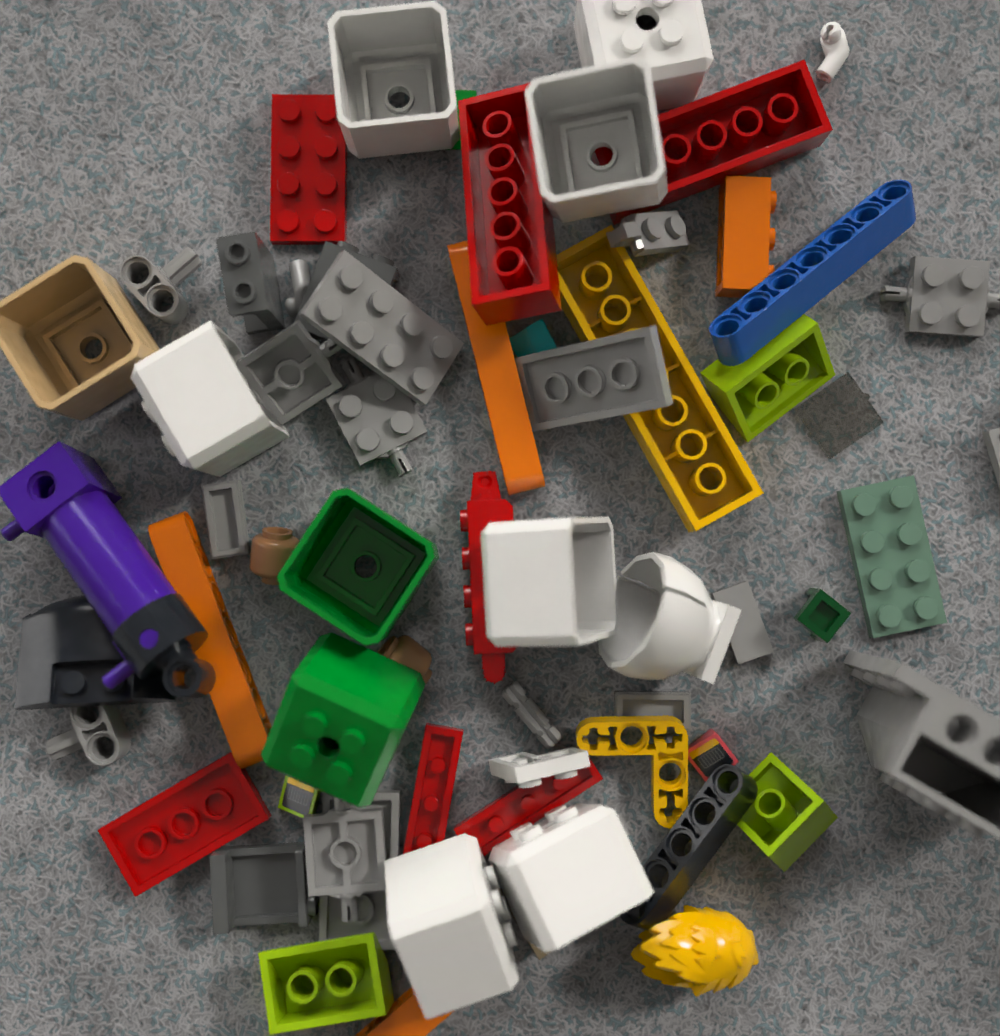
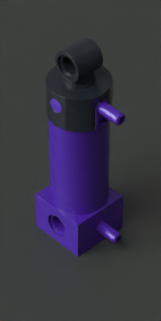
(72, 506)

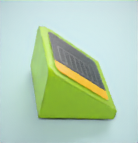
(298, 798)

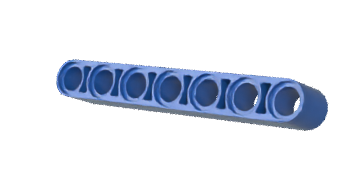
(813, 272)

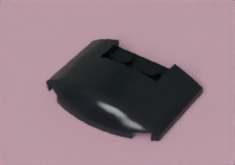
(66, 656)

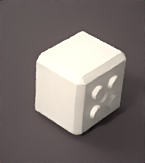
(675, 49)
(389, 53)
(589, 110)
(205, 402)
(549, 581)
(569, 874)
(450, 925)

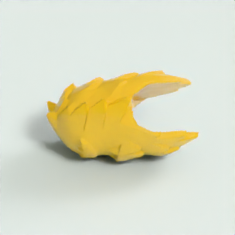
(698, 950)

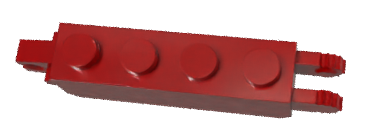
(481, 510)

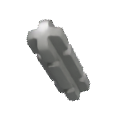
(531, 715)

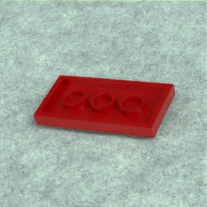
(307, 171)
(184, 823)

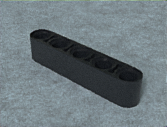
(705, 839)

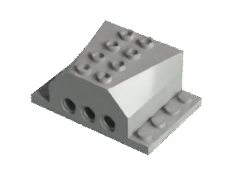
(930, 743)

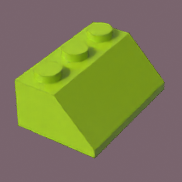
(772, 379)
(325, 983)

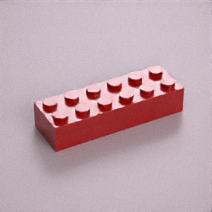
(736, 132)
(505, 214)

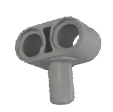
(161, 283)
(89, 736)

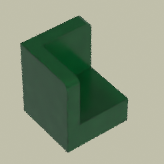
(821, 615)

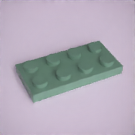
(891, 557)

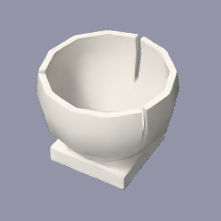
(669, 627)

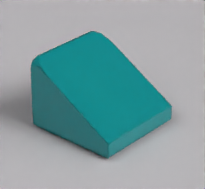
(532, 339)

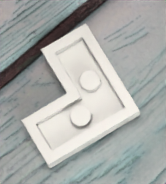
(528, 768)

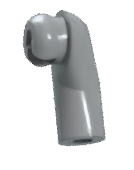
(300, 280)

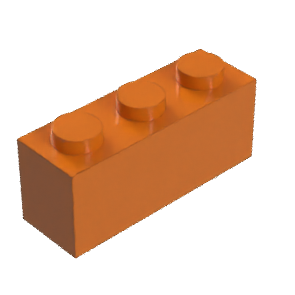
(744, 234)

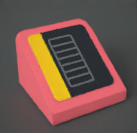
(709, 753)

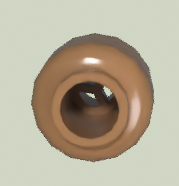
(270, 552)
(408, 653)

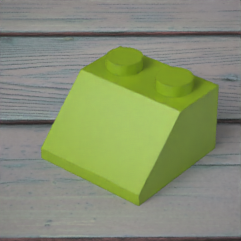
(785, 813)

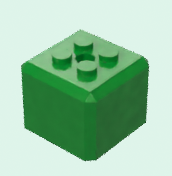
(325, 575)
(342, 719)

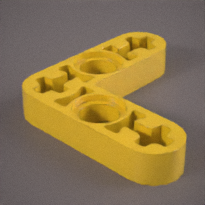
(660, 753)

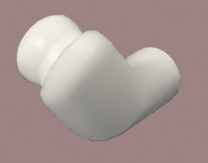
(835, 51)

